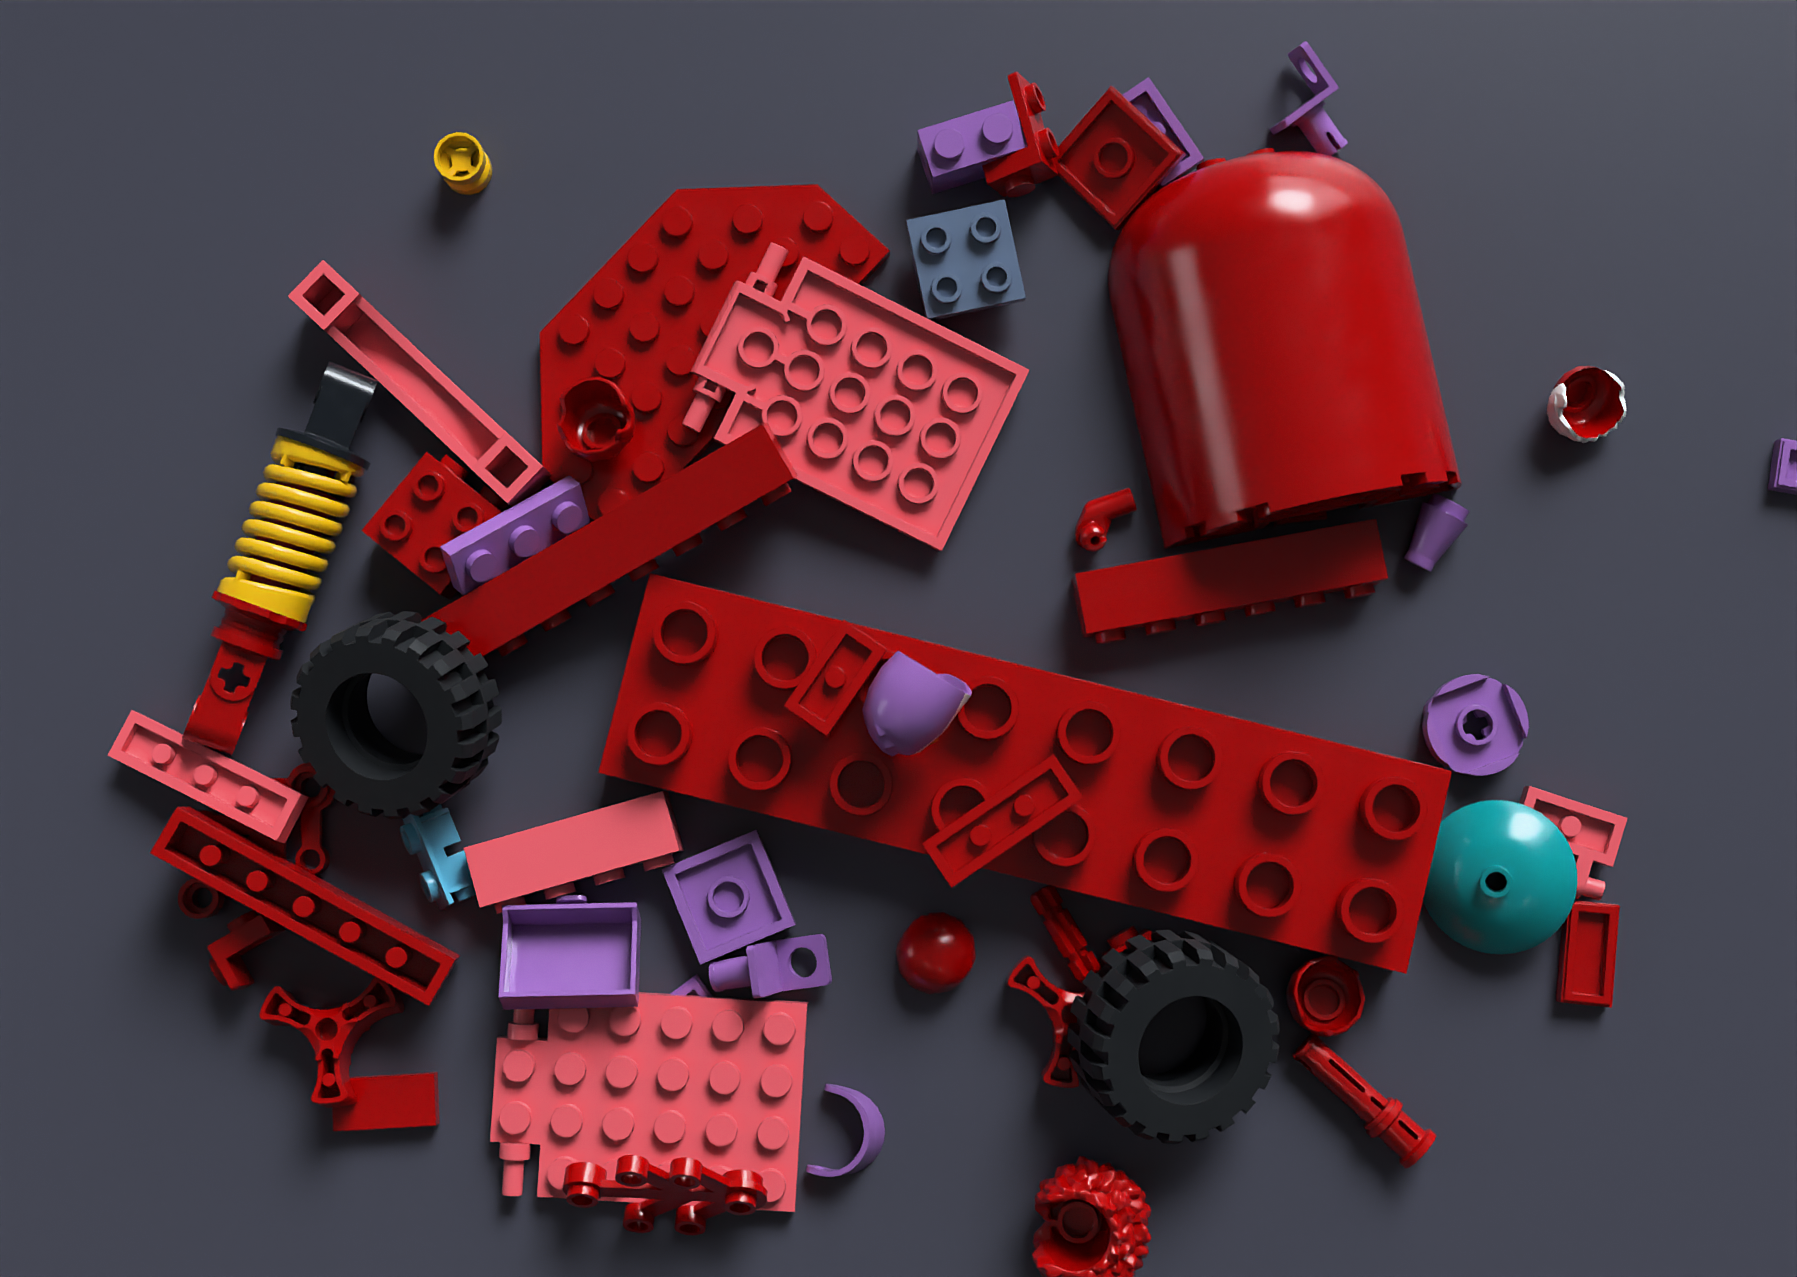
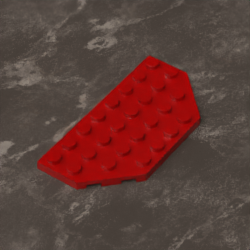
(655, 307)

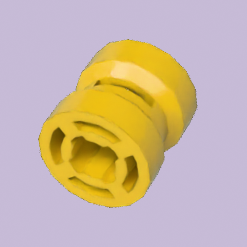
(455, 155)

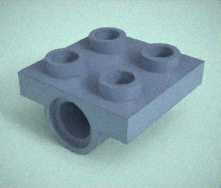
(965, 260)

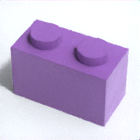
(959, 147)

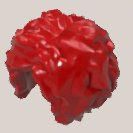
(1091, 1222)

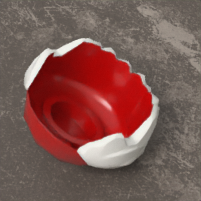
(1586, 404)

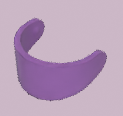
(873, 1133)

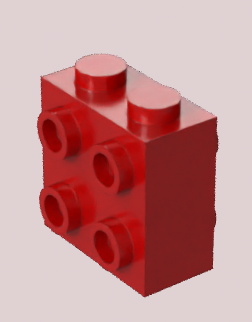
(428, 512)

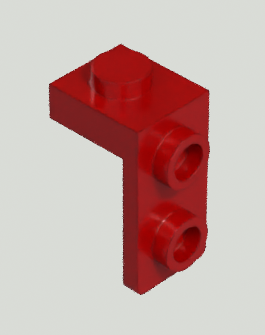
(1022, 170)

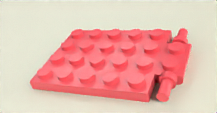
(857, 394)
(657, 1084)

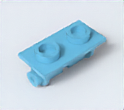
(441, 874)

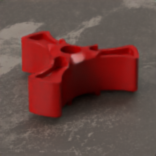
(1058, 1005)
(333, 1033)

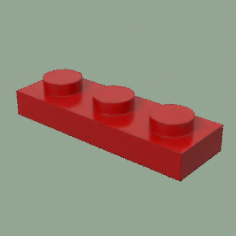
(1002, 820)

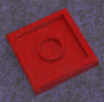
(1116, 158)

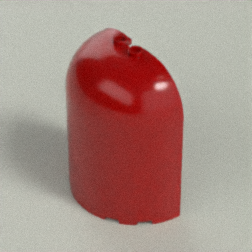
(1275, 347)

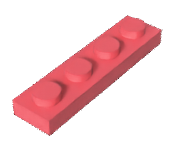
(208, 776)

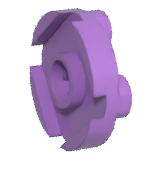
(1487, 698)

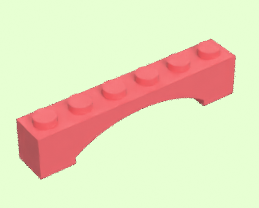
(419, 385)

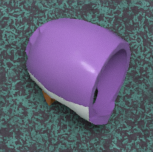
(911, 705)

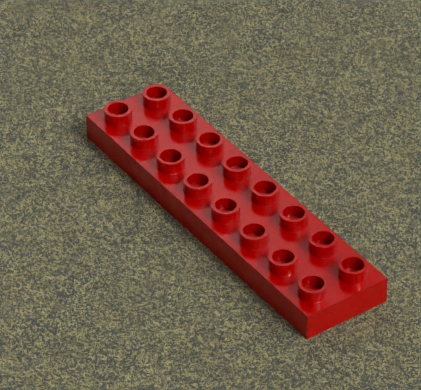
(1175, 805)

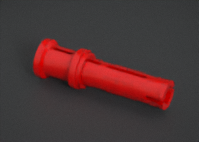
(1381, 1115)

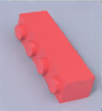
(575, 849)

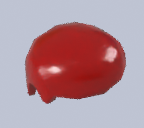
(596, 419)
(936, 953)
(1325, 996)

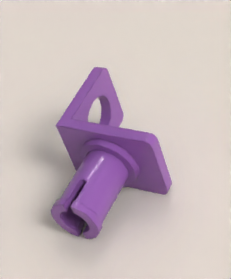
(1311, 116)
(769, 967)

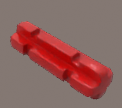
(1064, 932)

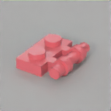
(1589, 831)

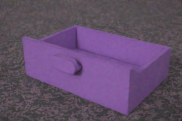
(570, 955)

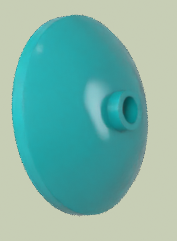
(1524, 849)

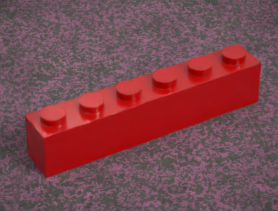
(1230, 579)
(305, 904)

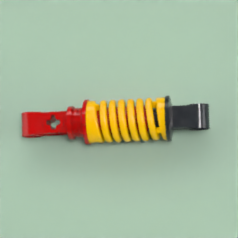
(281, 549)

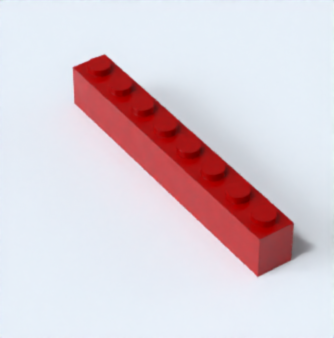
(621, 543)

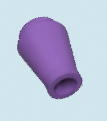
(1435, 531)

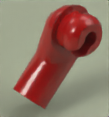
(1098, 515)

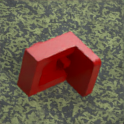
(245, 934)

